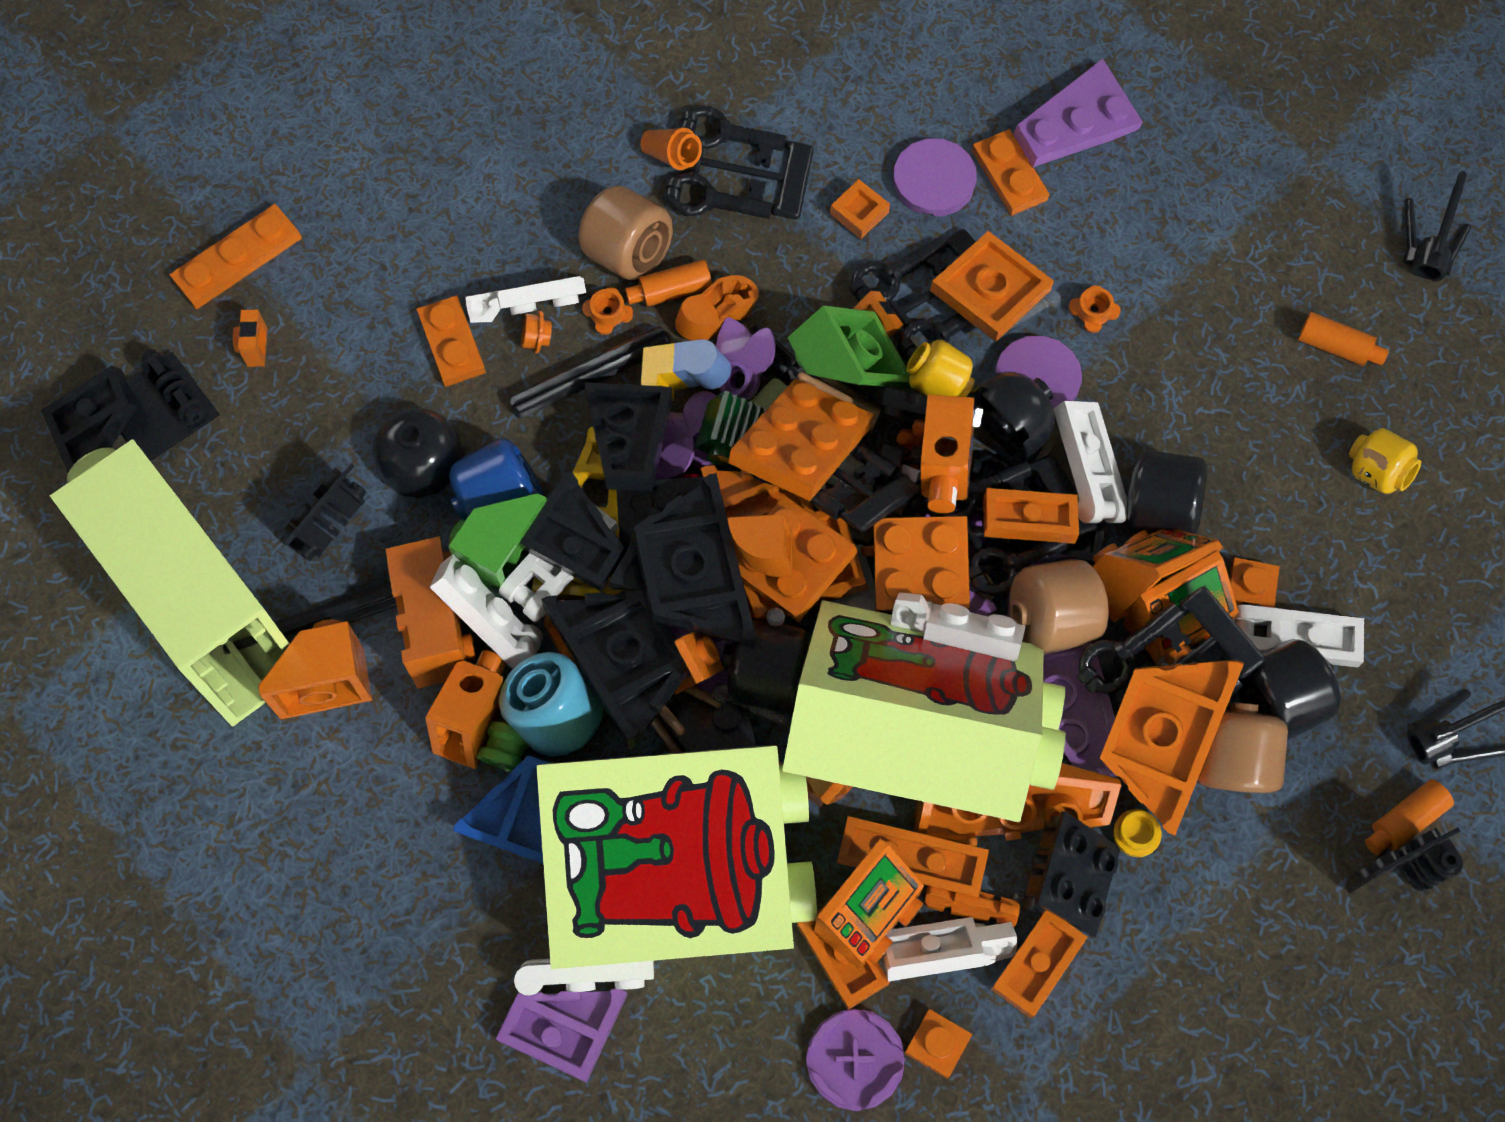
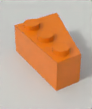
(427, 623)

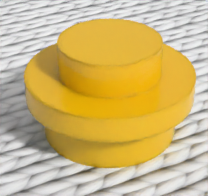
(1137, 833)

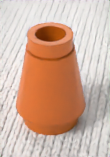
(674, 147)

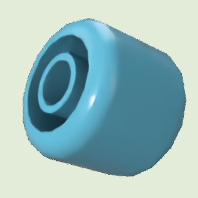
(550, 704)

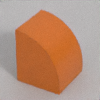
(764, 543)

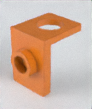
(700, 657)

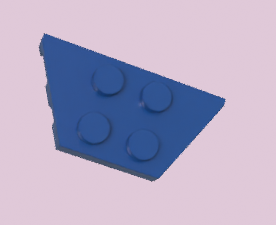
(509, 813)

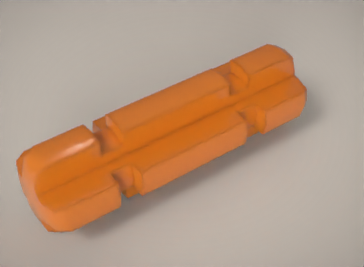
(968, 906)

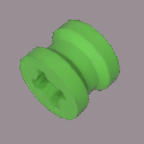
(503, 747)

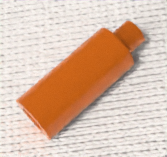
(670, 284)
(1341, 340)
(1409, 817)

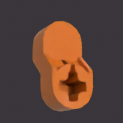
(705, 313)

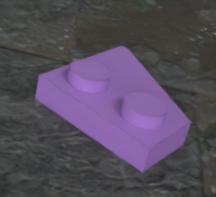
(563, 1028)

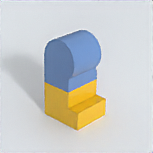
(685, 365)

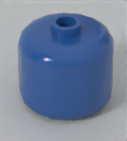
(491, 476)

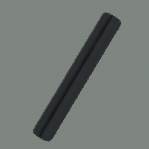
(590, 370)
(345, 609)

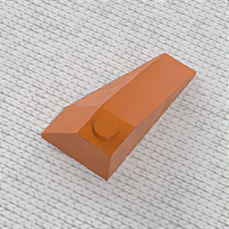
(1078, 792)

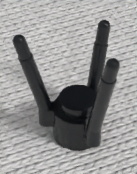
(1432, 257)
(1435, 740)

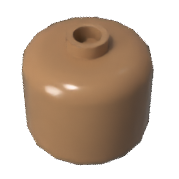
(625, 232)
(1059, 605)
(1246, 752)

